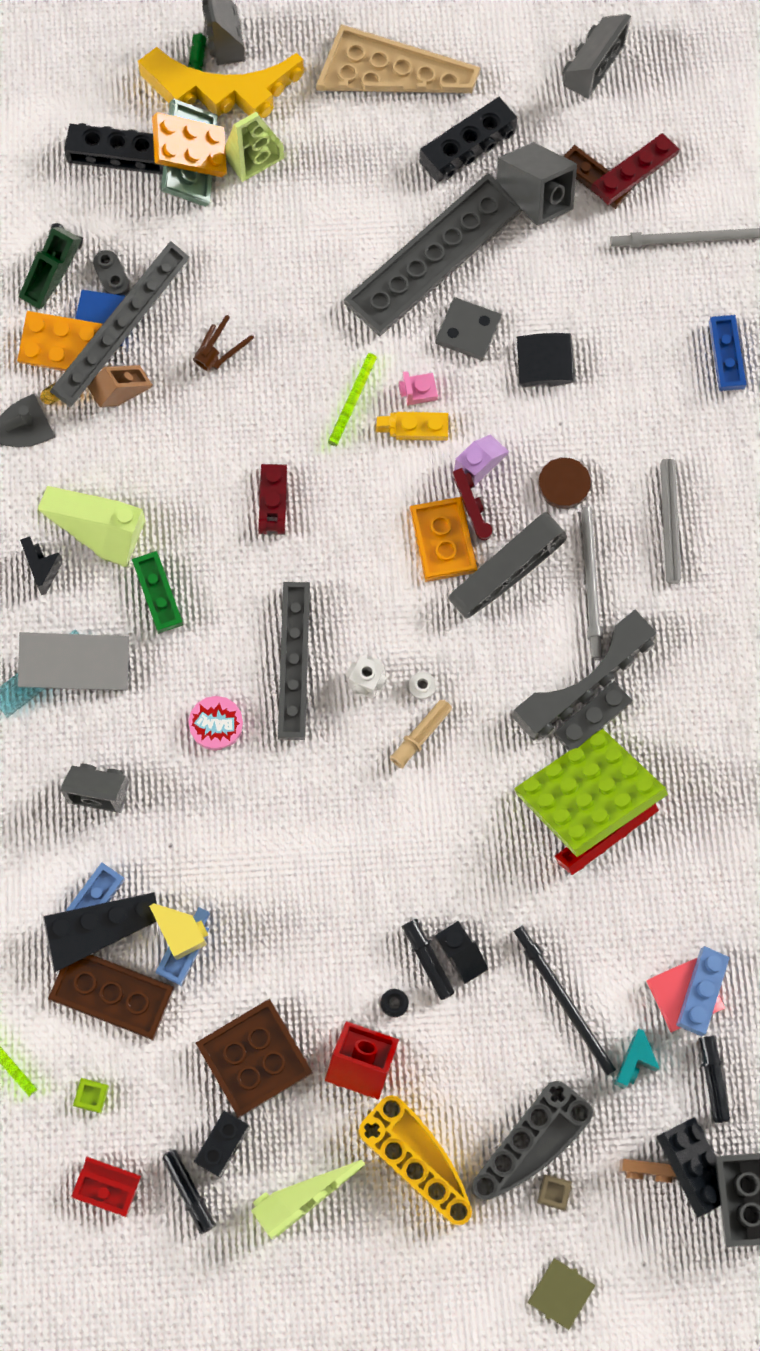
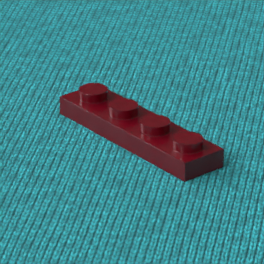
(635, 169)

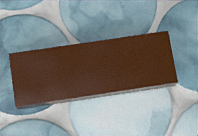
(590, 170)

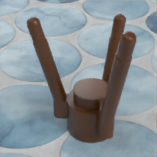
(207, 355)

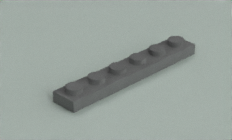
(294, 661)

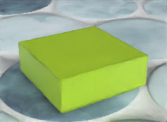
(91, 1095)

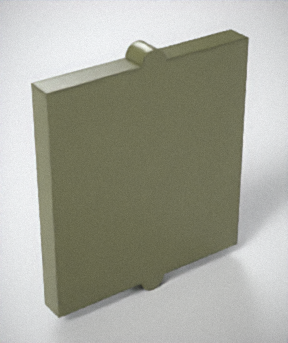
(561, 1293)

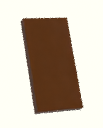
(113, 995)

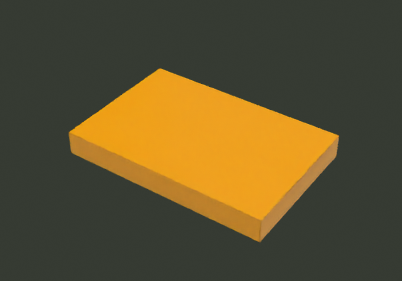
(443, 539)

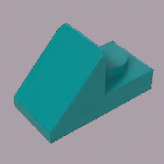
(637, 1053)

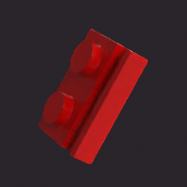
(106, 1186)

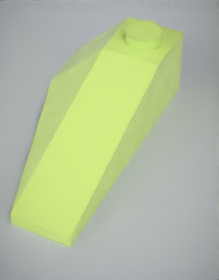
(291, 1203)

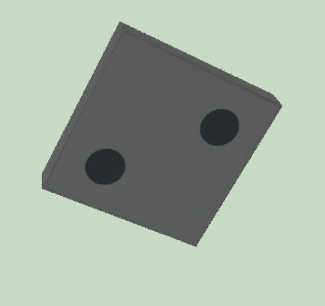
(468, 328)

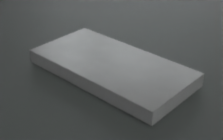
(73, 661)

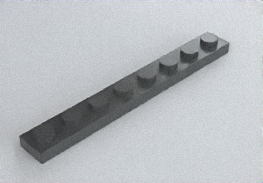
(119, 324)

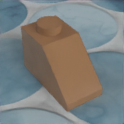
(118, 385)

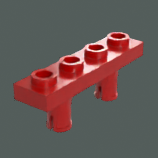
(574, 864)

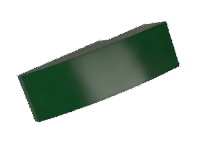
(49, 267)

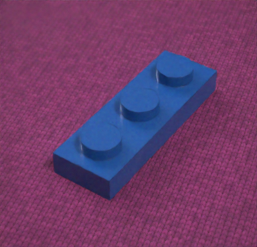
(727, 353)

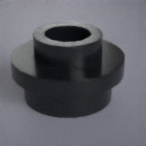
(397, 994)

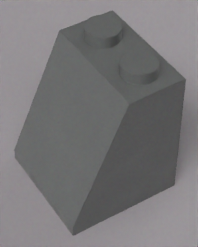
(538, 181)

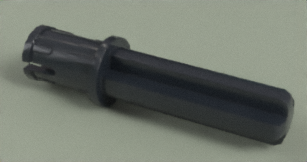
(428, 959)
(714, 1078)
(195, 1204)

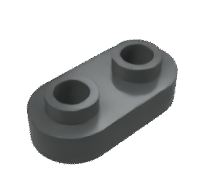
(110, 272)

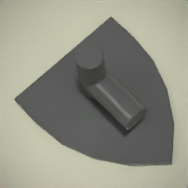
(24, 424)

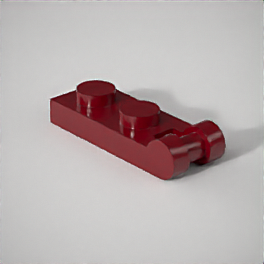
(273, 498)
(473, 505)

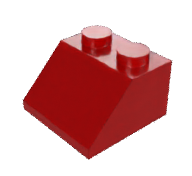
(361, 1060)

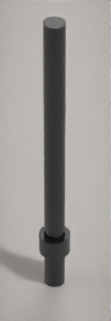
(534, 953)

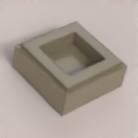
(554, 1192)

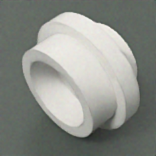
(422, 693)

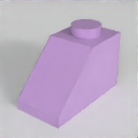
(481, 457)

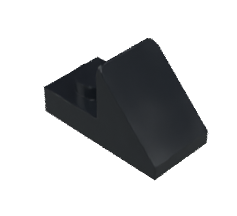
(43, 568)
(461, 952)

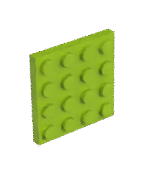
(590, 792)

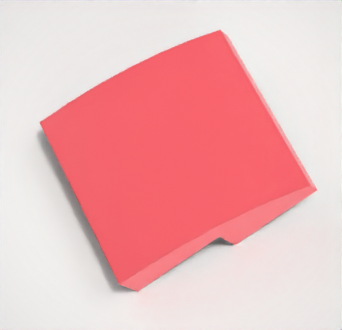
(670, 991)

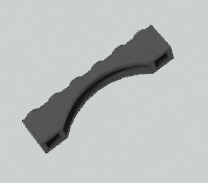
(543, 709)

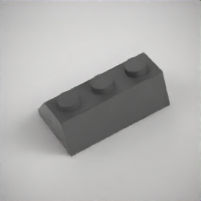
(596, 54)
(739, 1198)

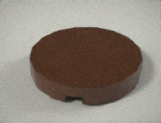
(564, 483)

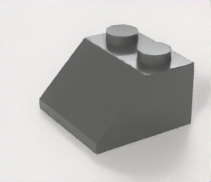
(95, 788)

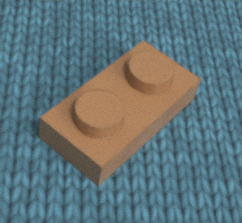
(637, 1169)

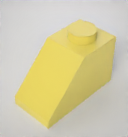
(180, 930)

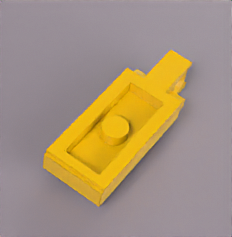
(415, 425)

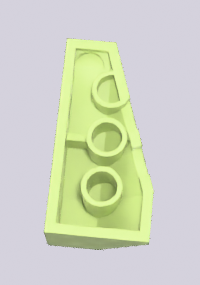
(252, 147)
(98, 522)

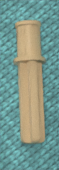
(420, 734)

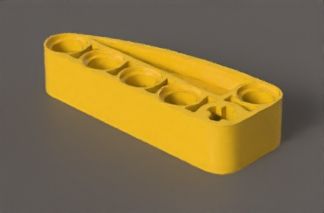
(417, 1147)

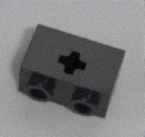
(222, 1144)

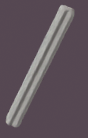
(670, 521)

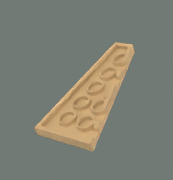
(383, 65)

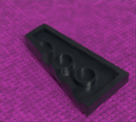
(91, 928)

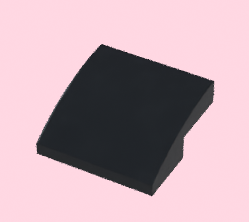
(545, 359)

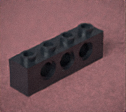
(494, 115)
(104, 152)

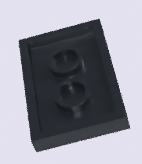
(692, 1164)

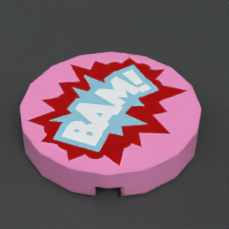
(215, 723)

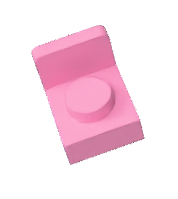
(418, 388)

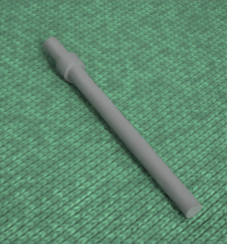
(636, 239)
(594, 631)

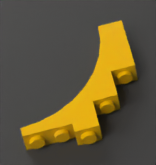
(220, 92)

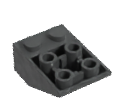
(223, 31)

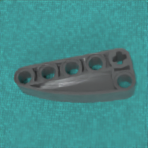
(509, 565)
(544, 1141)

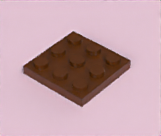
(254, 1058)

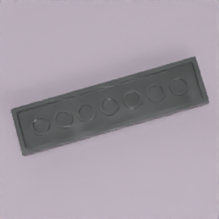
(432, 255)

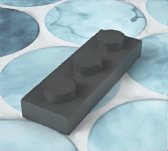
(593, 716)

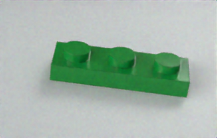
(157, 592)

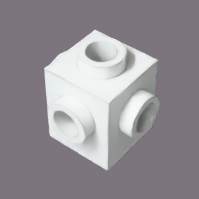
(364, 685)

